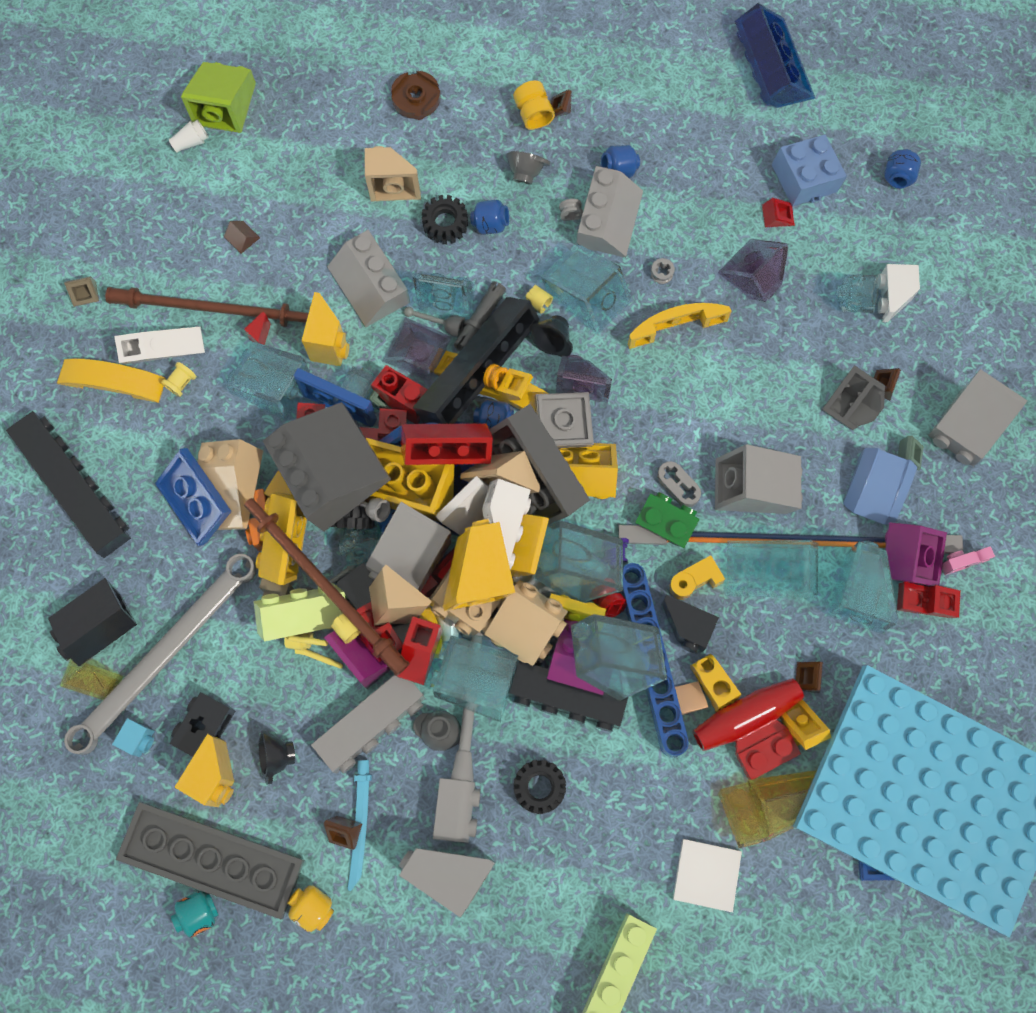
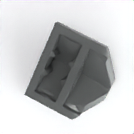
(856, 399)

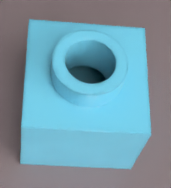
(134, 738)

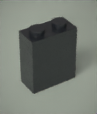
(90, 622)

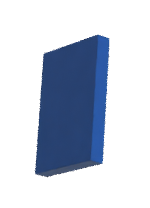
(331, 394)
(192, 497)

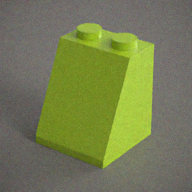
(219, 96)

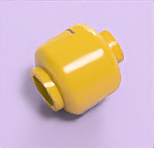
(310, 908)

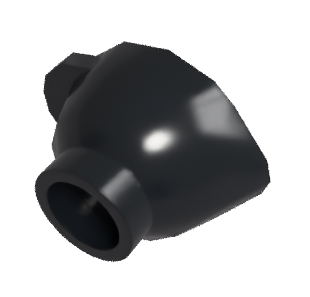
(552, 336)
(274, 755)

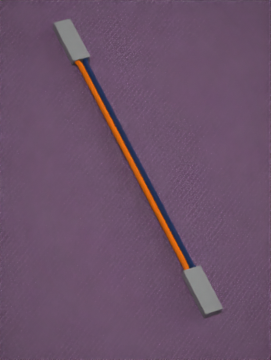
(641, 535)

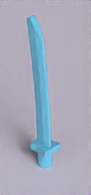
(361, 816)

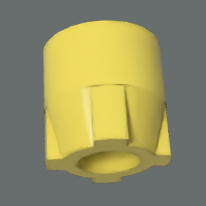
(538, 298)
(345, 629)

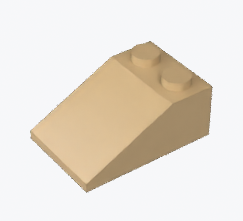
(234, 473)

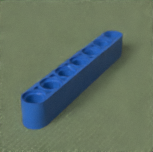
(656, 701)

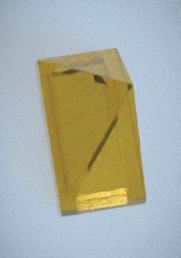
(90, 680)

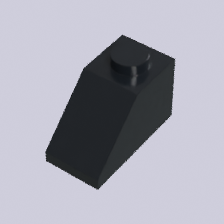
(689, 624)

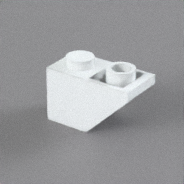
(897, 287)

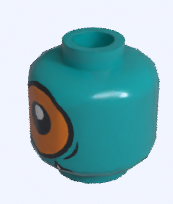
(194, 914)

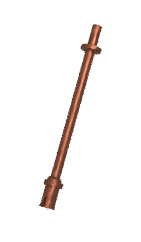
(135, 298)
(381, 646)

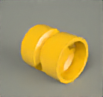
(534, 105)

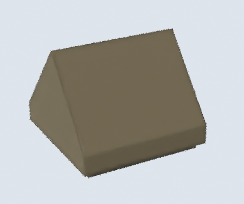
(82, 291)

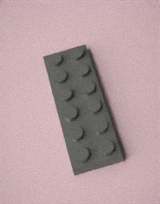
(210, 860)

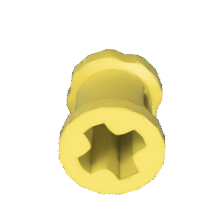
(178, 379)

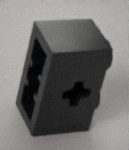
(206, 710)

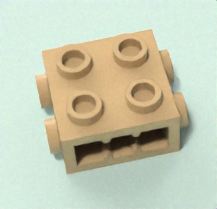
(468, 619)
(527, 623)

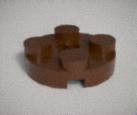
(415, 107)

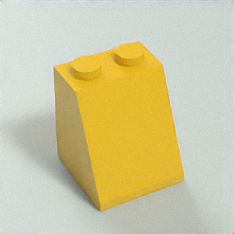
(479, 568)

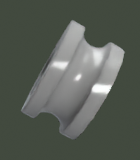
(570, 209)
(661, 278)

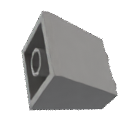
(976, 418)
(758, 481)
(410, 547)
(446, 876)

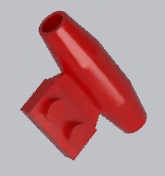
(754, 727)

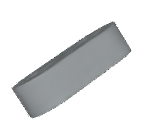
(683, 480)

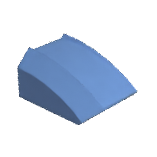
(879, 485)

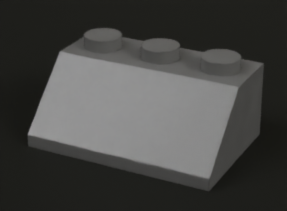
(609, 212)
(368, 279)

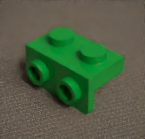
(668, 520)

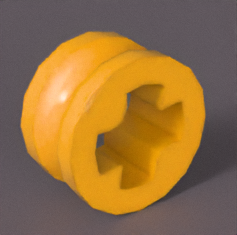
(494, 375)

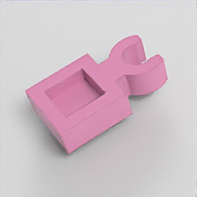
(959, 561)

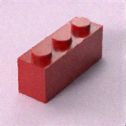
(446, 444)

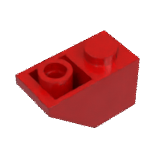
(398, 391)
(420, 649)

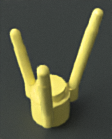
(306, 640)

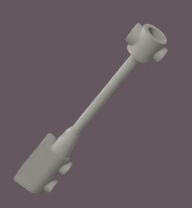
(458, 794)

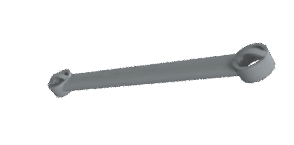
(160, 655)

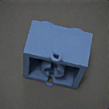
(808, 170)

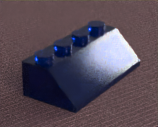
(773, 57)

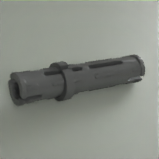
(481, 314)

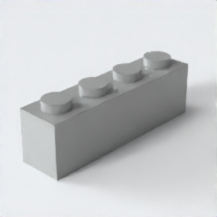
(367, 723)

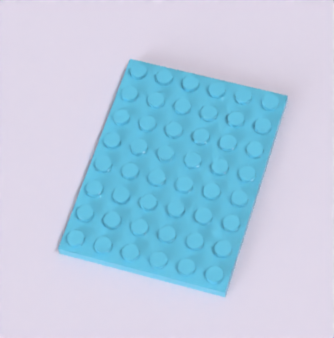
(928, 800)

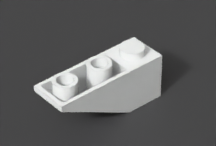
(159, 345)
(506, 505)

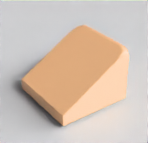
(691, 698)

